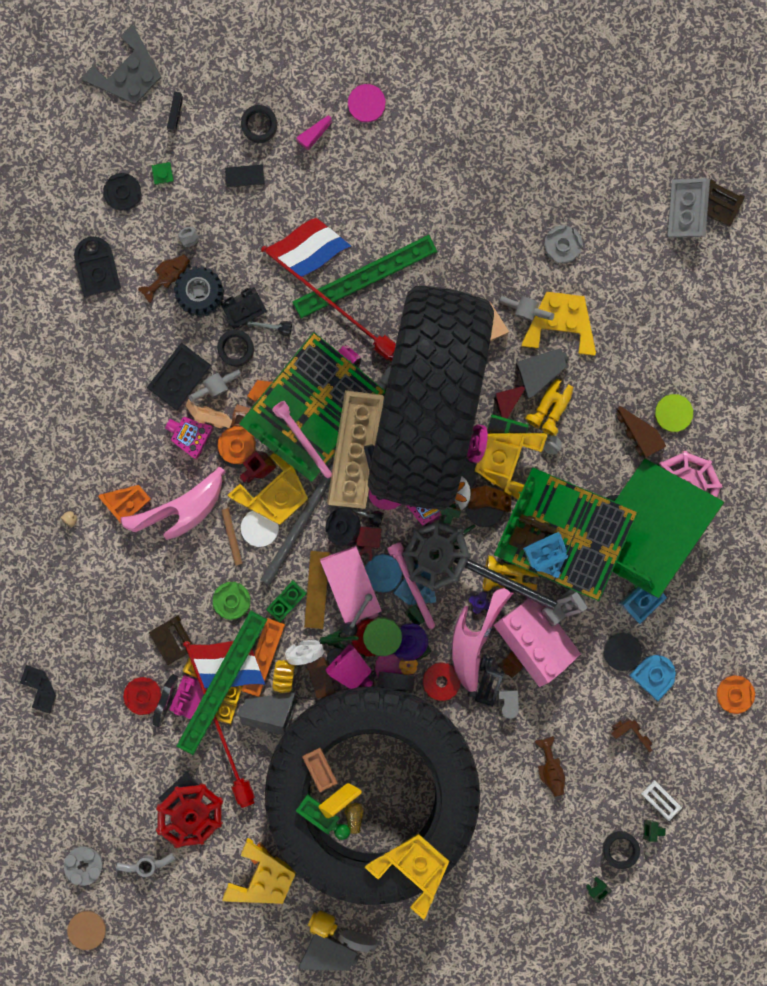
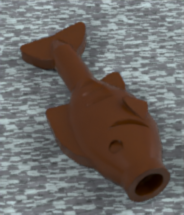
(168, 273)
(551, 773)

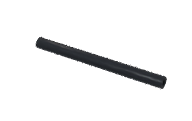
(509, 583)

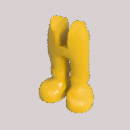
(551, 396)
(508, 569)

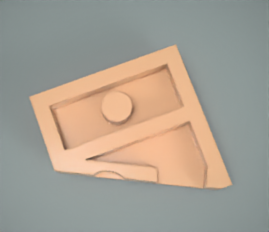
(209, 415)

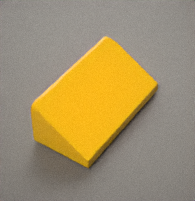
(339, 800)

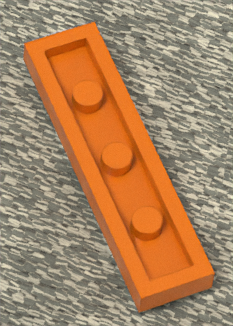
(265, 652)

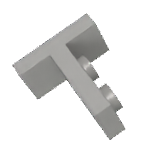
(568, 604)

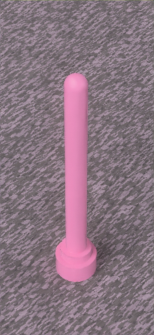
(282, 410)
(396, 551)

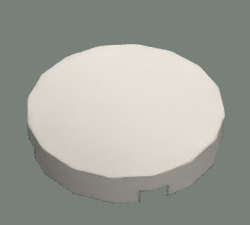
(258, 529)
(304, 653)

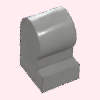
(510, 706)

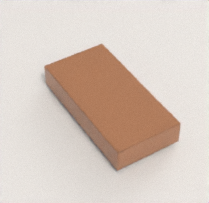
(319, 769)

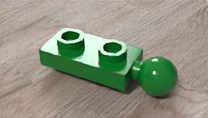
(310, 810)

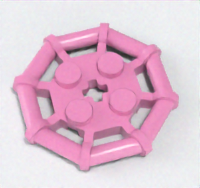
(691, 475)

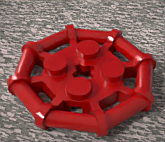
(188, 806)

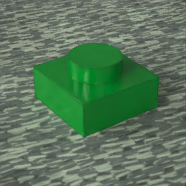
(162, 173)

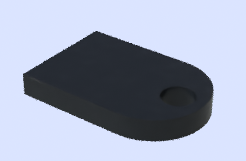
(96, 268)

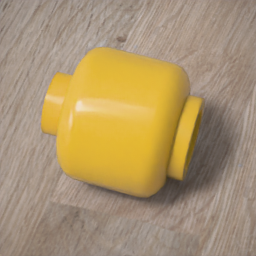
(322, 924)

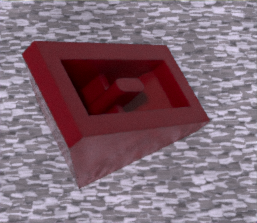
(507, 400)

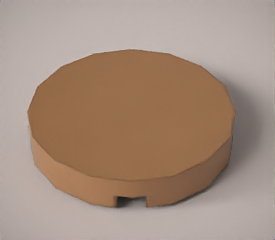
(86, 930)

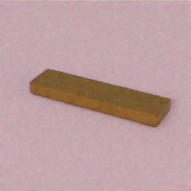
(316, 591)

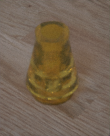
(354, 816)

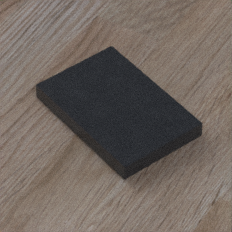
(179, 376)

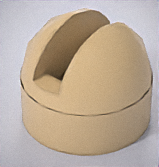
(69, 518)

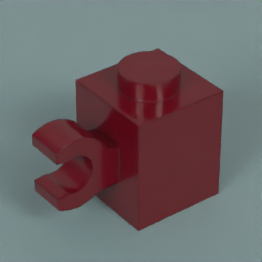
(257, 466)
(369, 539)

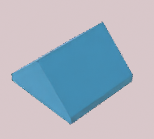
(640, 603)

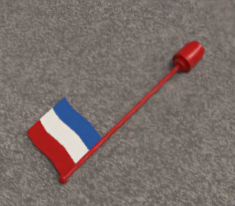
(307, 251)
(206, 662)

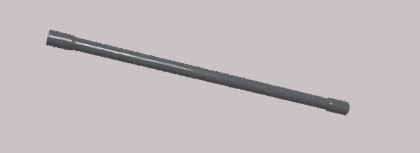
(273, 568)

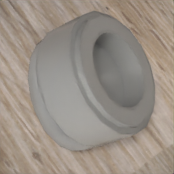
(188, 236)
(552, 445)

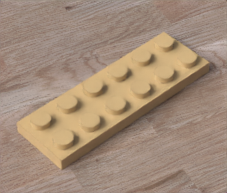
(350, 468)

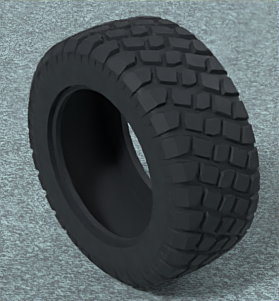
(431, 397)
(356, 712)

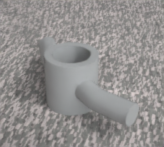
(526, 308)
(215, 385)
(137, 867)

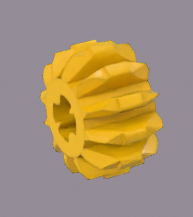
(283, 676)

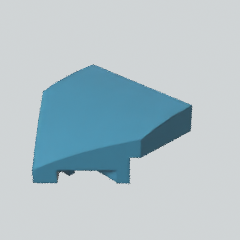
(547, 554)
(404, 592)

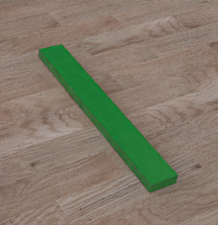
(366, 276)
(221, 682)

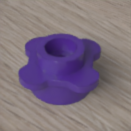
(479, 607)

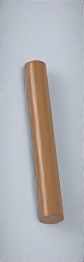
(231, 536)

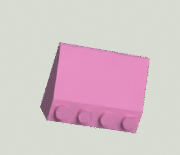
(538, 645)

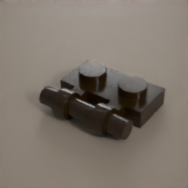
(523, 537)

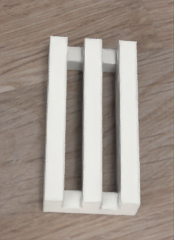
(650, 789)

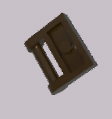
(718, 208)
(166, 642)

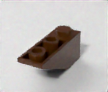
(645, 436)

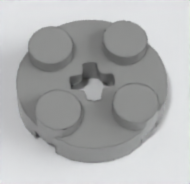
(87, 855)

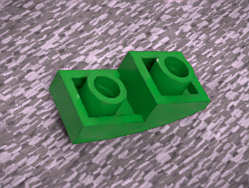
(286, 601)

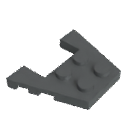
(133, 76)

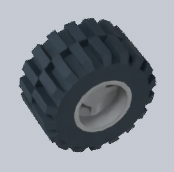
(199, 291)

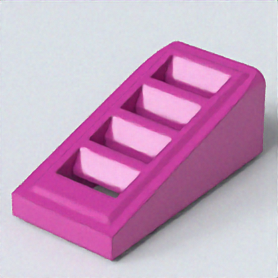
(311, 135)

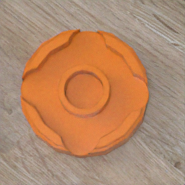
(236, 445)
(731, 698)

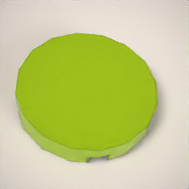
(674, 413)

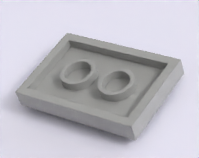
(688, 208)

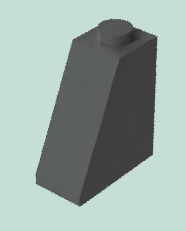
(540, 370)
(268, 712)
(328, 955)

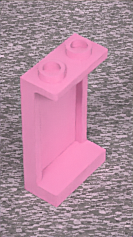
(350, 584)

